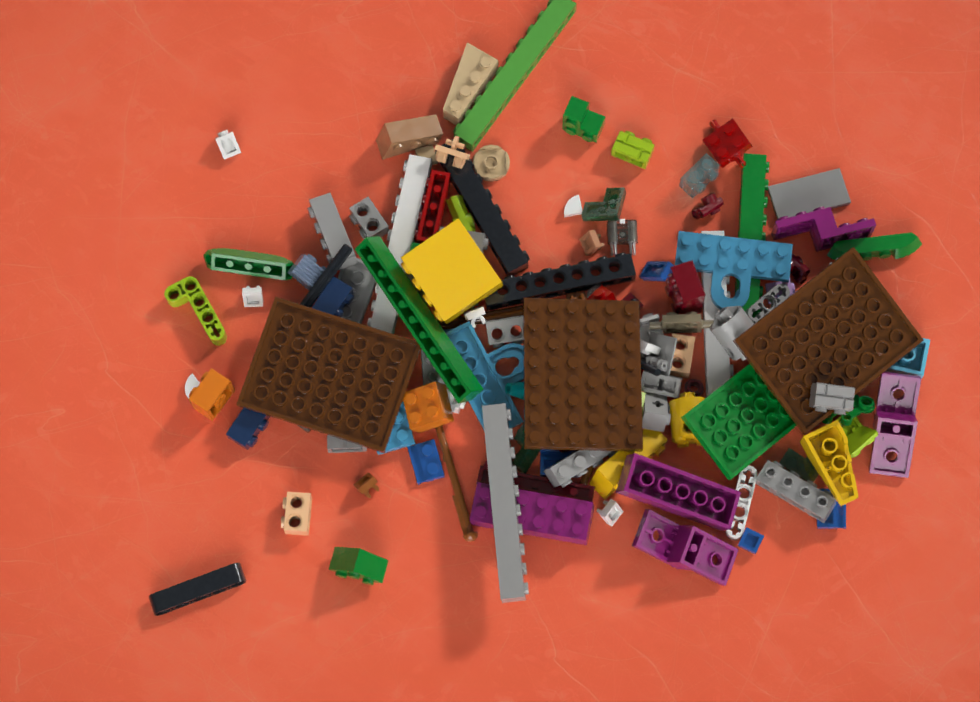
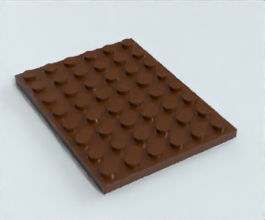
(829, 331)
(329, 374)
(582, 375)

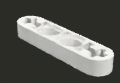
(743, 502)

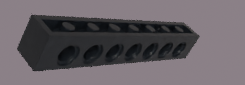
(569, 285)

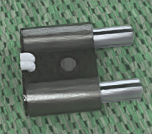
(622, 233)

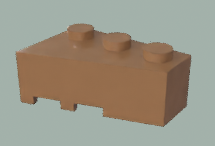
(408, 135)

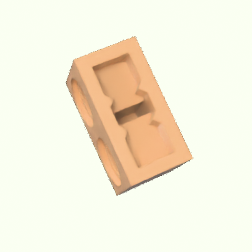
(683, 356)
(302, 513)

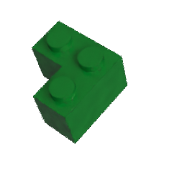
(581, 121)
(358, 564)

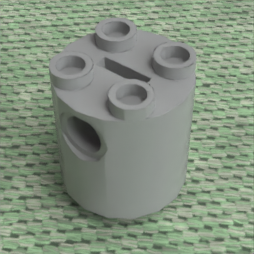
(727, 326)

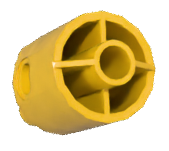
(679, 429)

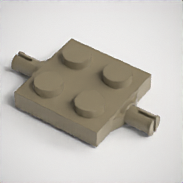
(686, 323)

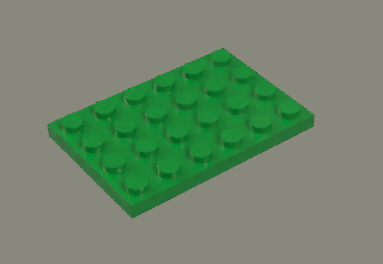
(738, 422)

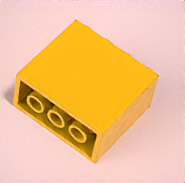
(451, 272)

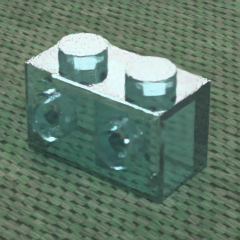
(699, 175)

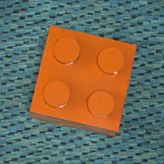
(211, 394)
(428, 407)

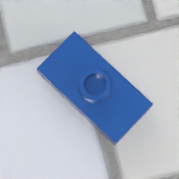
(655, 271)

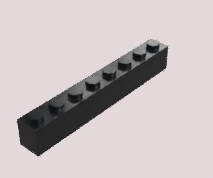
(487, 216)

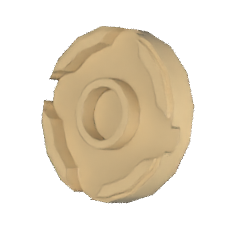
(491, 163)

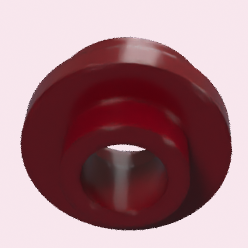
(694, 382)

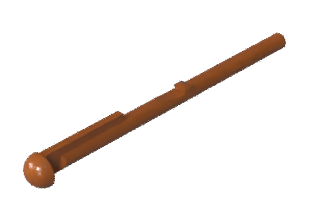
(469, 534)

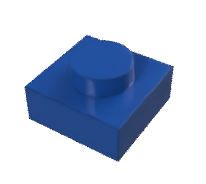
(750, 540)

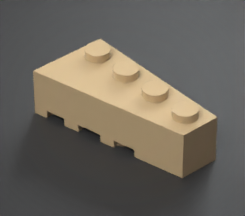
(470, 80)

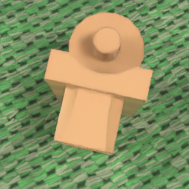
(460, 157)

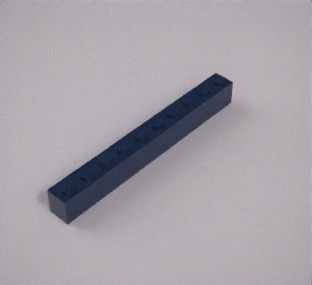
(250, 423)

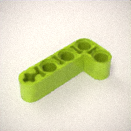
(201, 311)

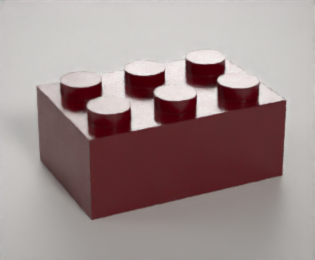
(685, 288)

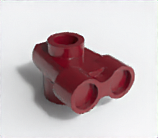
(711, 206)
(798, 269)

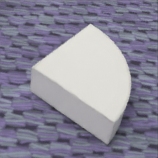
(573, 207)
(190, 384)

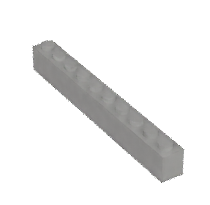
(503, 503)

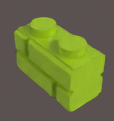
(633, 149)

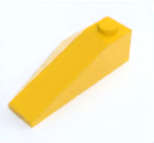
(831, 458)

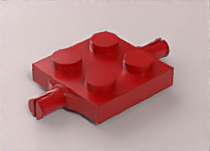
(727, 143)

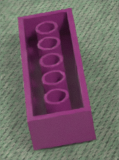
(678, 492)
(540, 515)

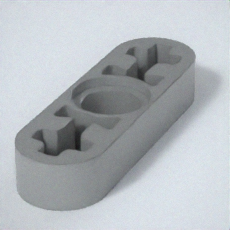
(769, 296)

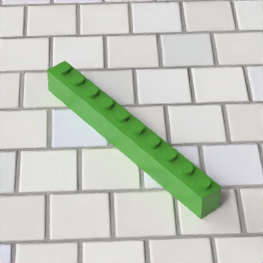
(514, 73)

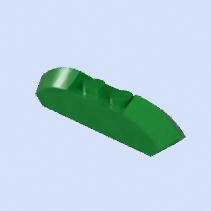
(881, 246)
(248, 263)

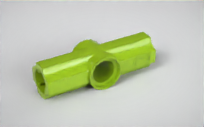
(458, 210)

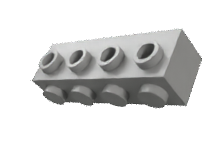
(330, 227)
(573, 465)
(796, 491)

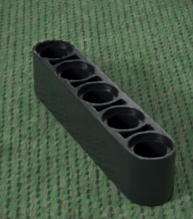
(197, 589)

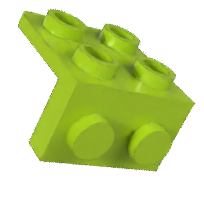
(858, 436)

